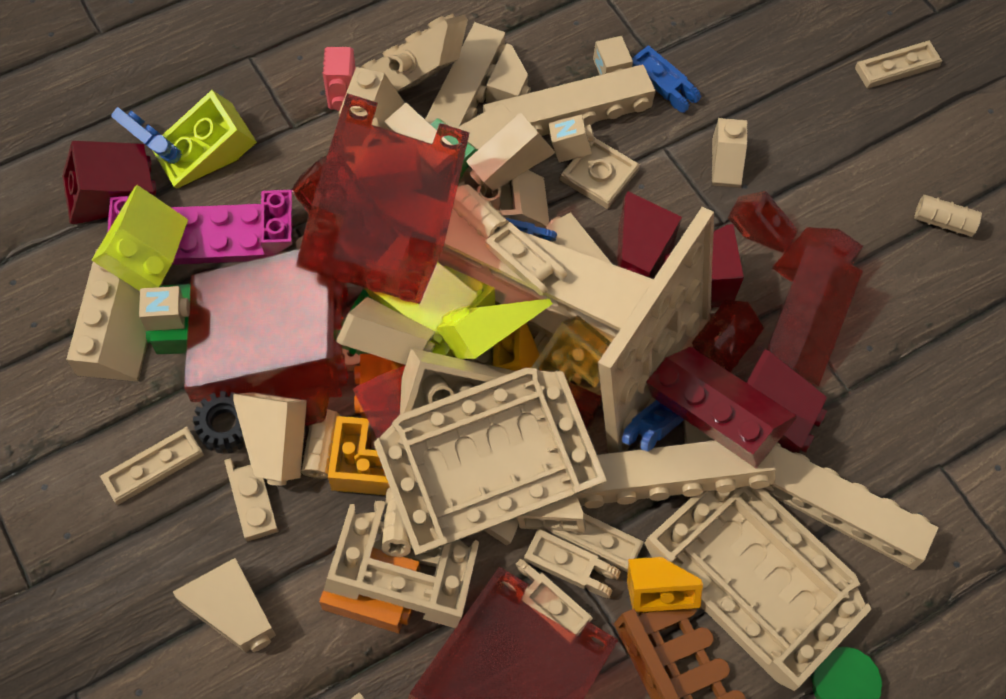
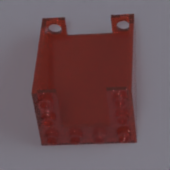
(382, 205)
(264, 330)
(513, 652)

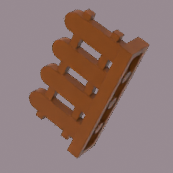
(652, 660)

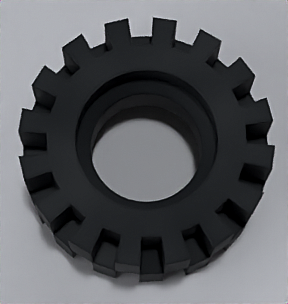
(205, 418)

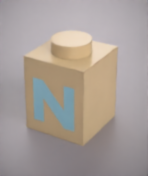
(611, 55)
(571, 138)
(163, 308)

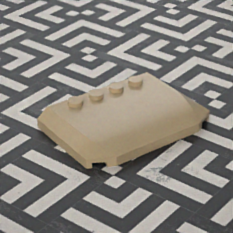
(487, 456)
(763, 579)

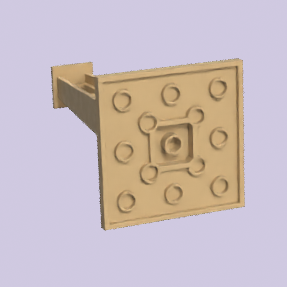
(635, 313)

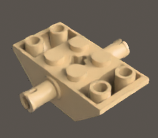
(422, 53)
(518, 199)

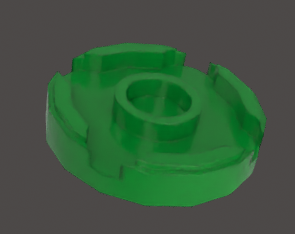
(847, 675)

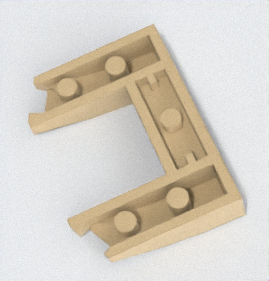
(437, 596)

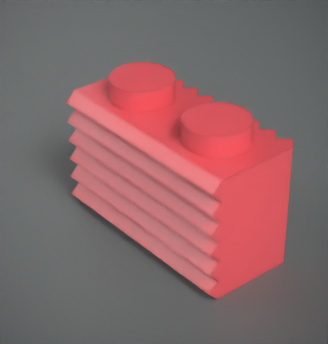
(337, 74)

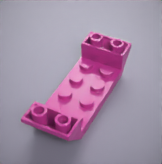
(230, 231)

